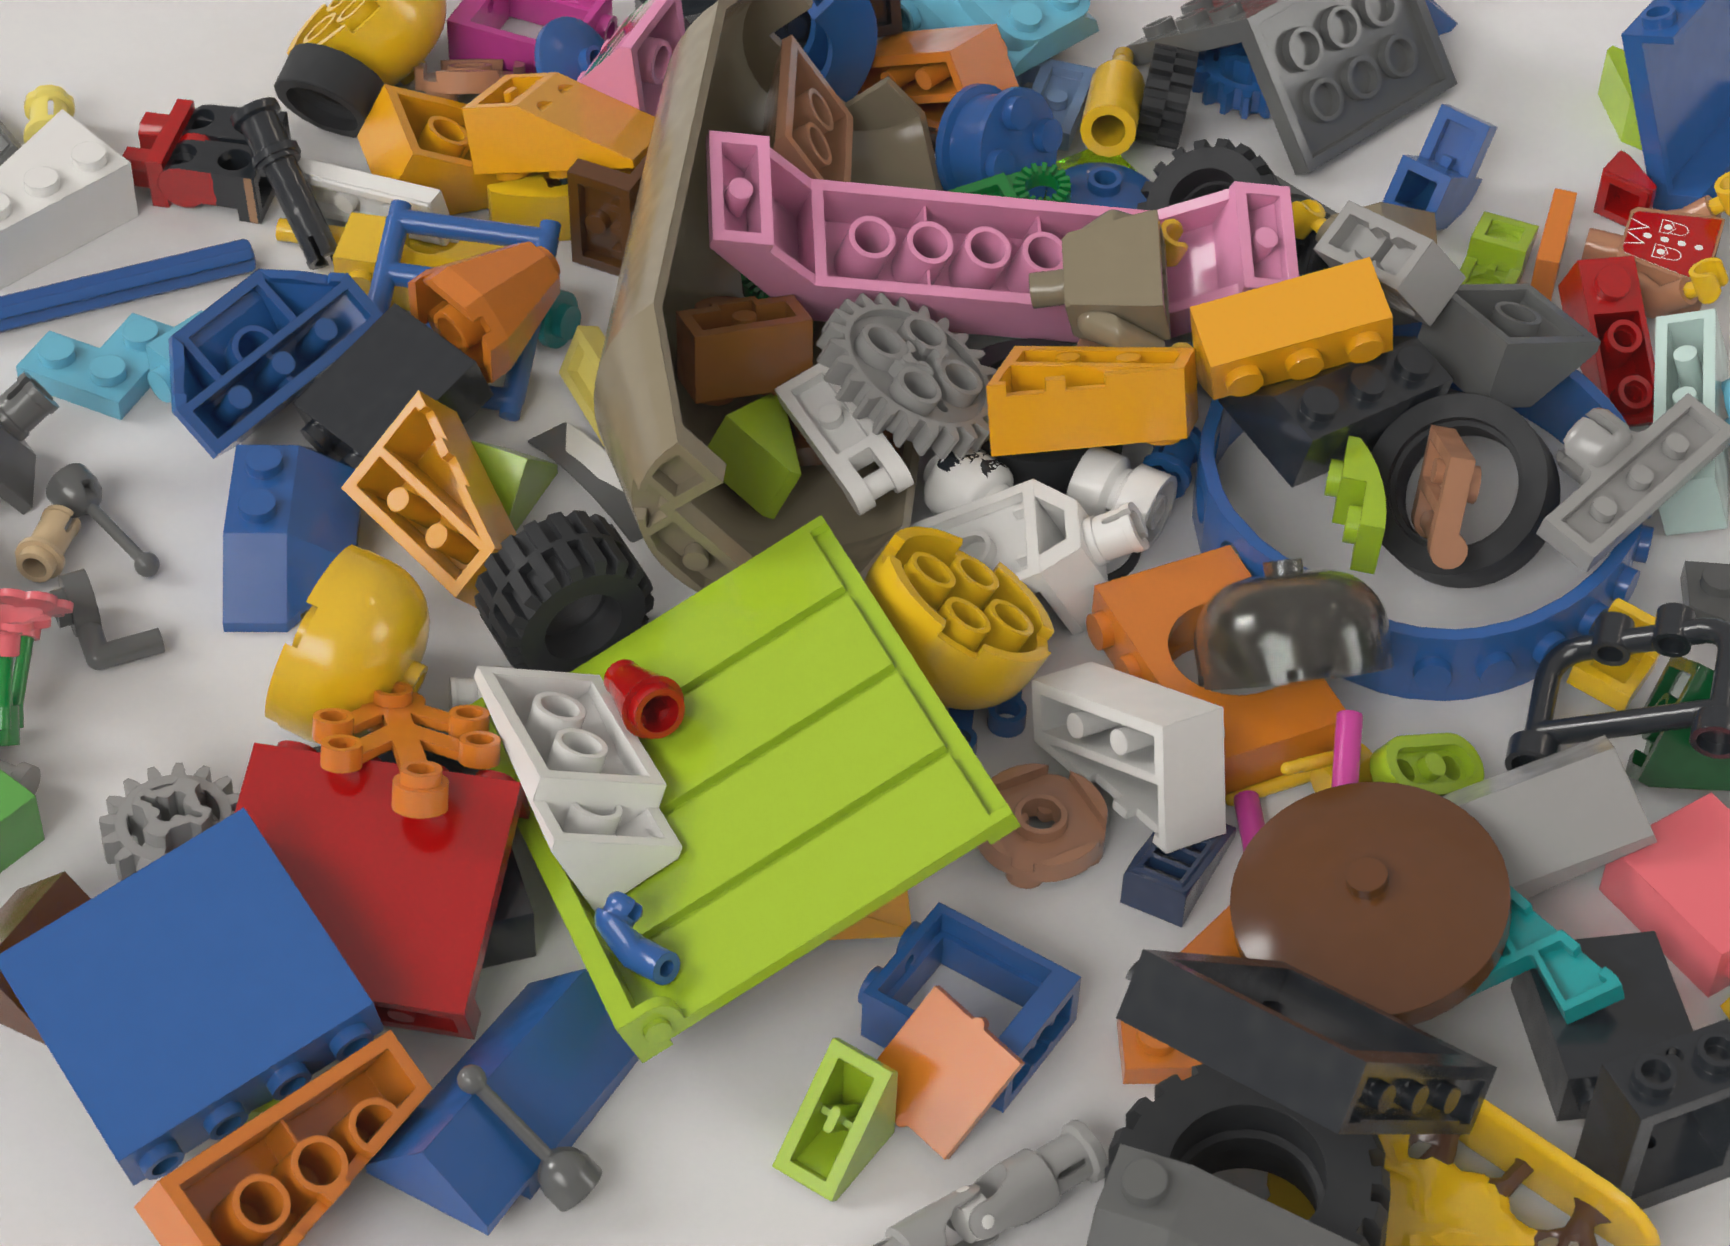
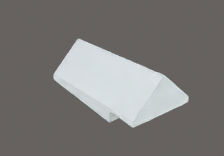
(582, 777)

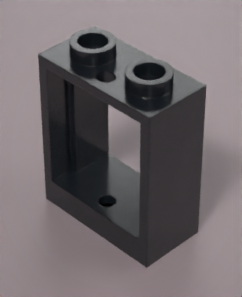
(1661, 1122)

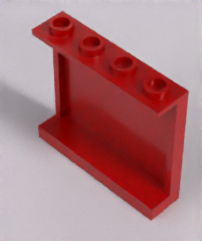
(392, 891)

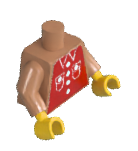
(1672, 252)

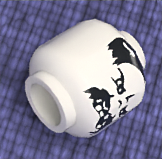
(963, 480)

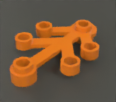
(393, 721)

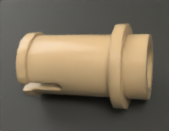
(43, 552)

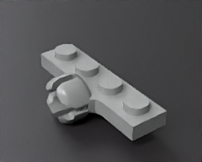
(1627, 475)

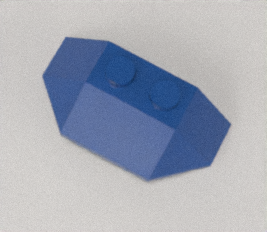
(261, 350)
(282, 533)

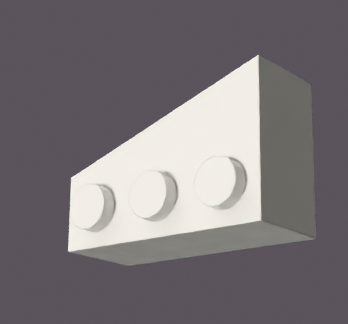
(60, 196)
(1141, 744)

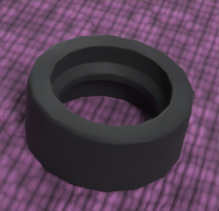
(328, 88)

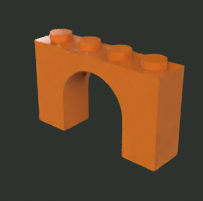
(1151, 621)

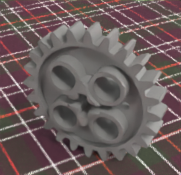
(907, 374)

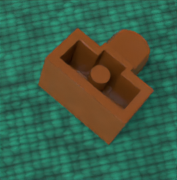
(742, 346)

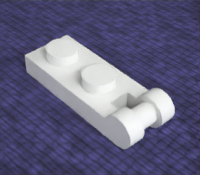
(842, 440)

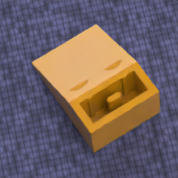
(548, 124)

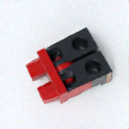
(199, 160)

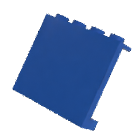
(1681, 95)
(190, 996)

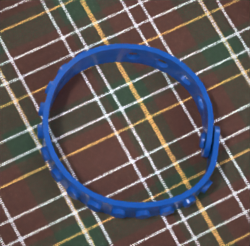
(1443, 661)

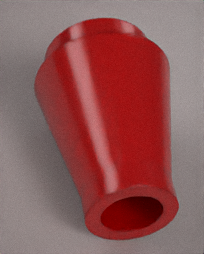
(646, 700)

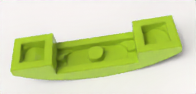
(1498, 250)

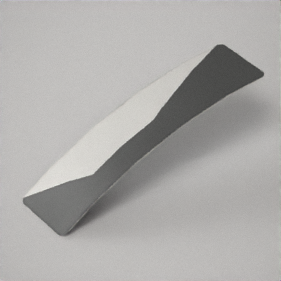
(592, 470)

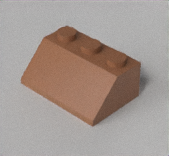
(807, 117)

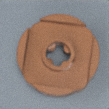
(462, 76)
(1053, 853)

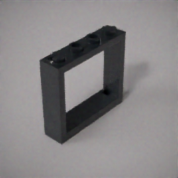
(1305, 1044)

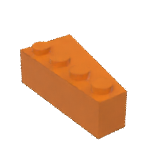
(290, 1161)

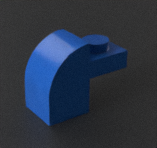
(1447, 168)

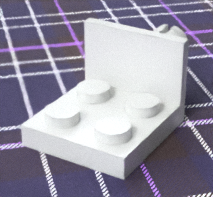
(1046, 542)

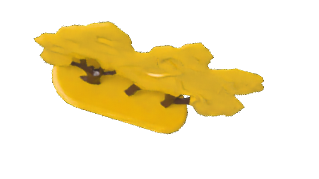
(1452, 1207)

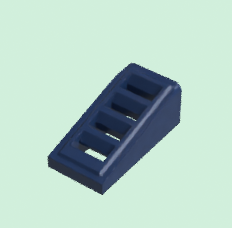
(1163, 895)

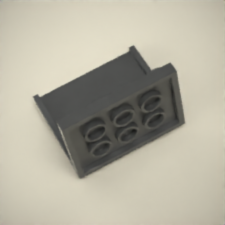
(1322, 65)

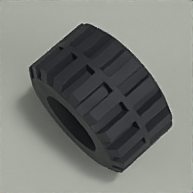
(1204, 173)
(562, 592)

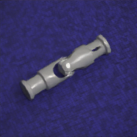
(1007, 1194)

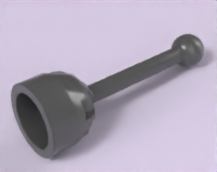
(82, 493)
(564, 1172)

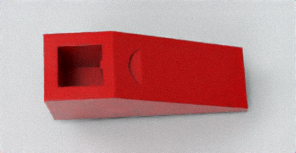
(1609, 304)

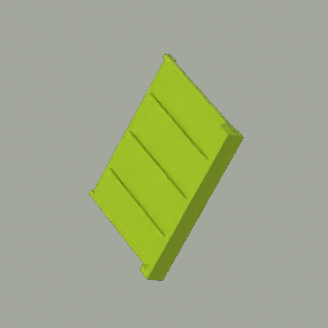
(797, 783)

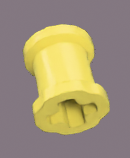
(37, 107)

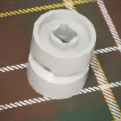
(1107, 481)

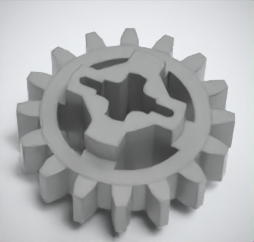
(162, 815)

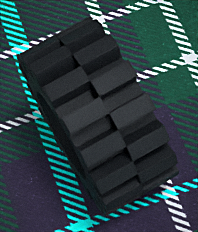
(1166, 96)

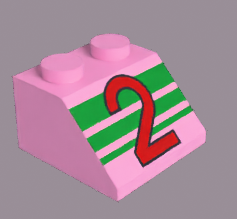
(638, 55)

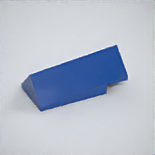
(550, 1062)

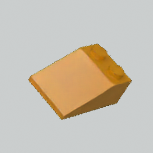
(426, 144)

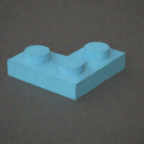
(93, 377)

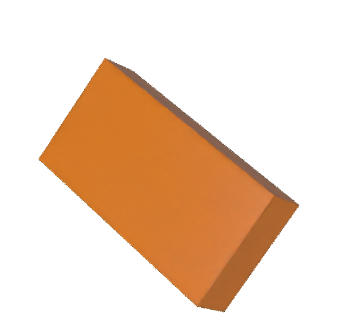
(1553, 242)

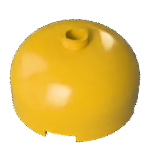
(379, 33)
(966, 626)
(355, 639)

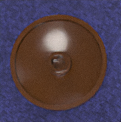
(1376, 896)

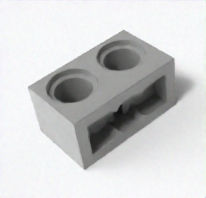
(1409, 266)

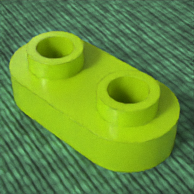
(1428, 761)

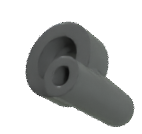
(88, 628)

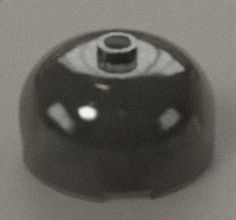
(1290, 629)

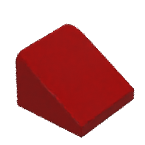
(1623, 189)

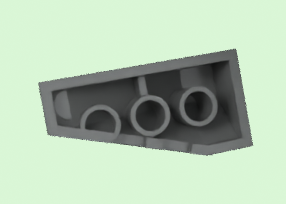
(1178, 1204)

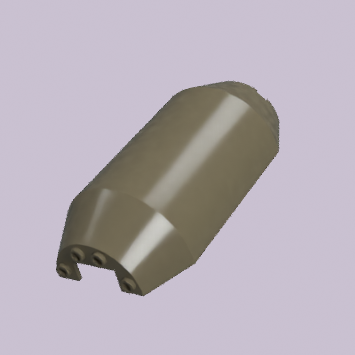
(640, 406)

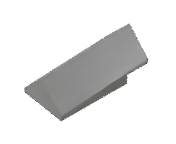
(1559, 815)

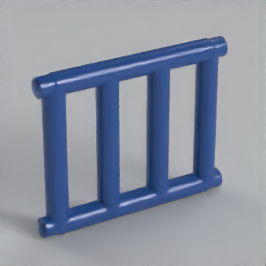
(392, 273)

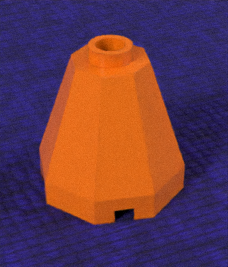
(488, 302)

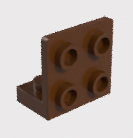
(601, 213)

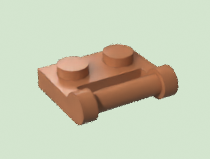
(1443, 489)

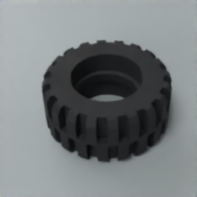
(1230, 1126)

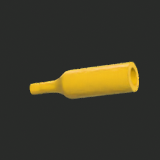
(1113, 105)

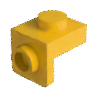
(1617, 684)

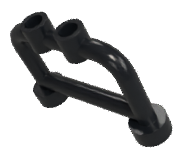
(1611, 645)

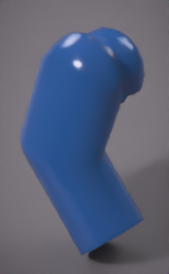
(631, 948)

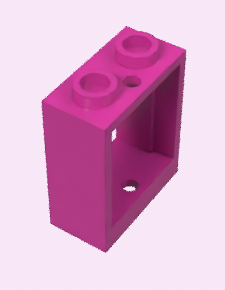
(476, 27)

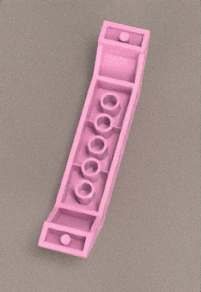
(962, 250)

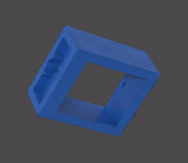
(988, 958)

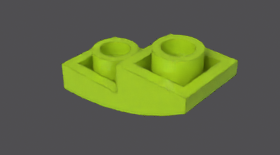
(1358, 503)

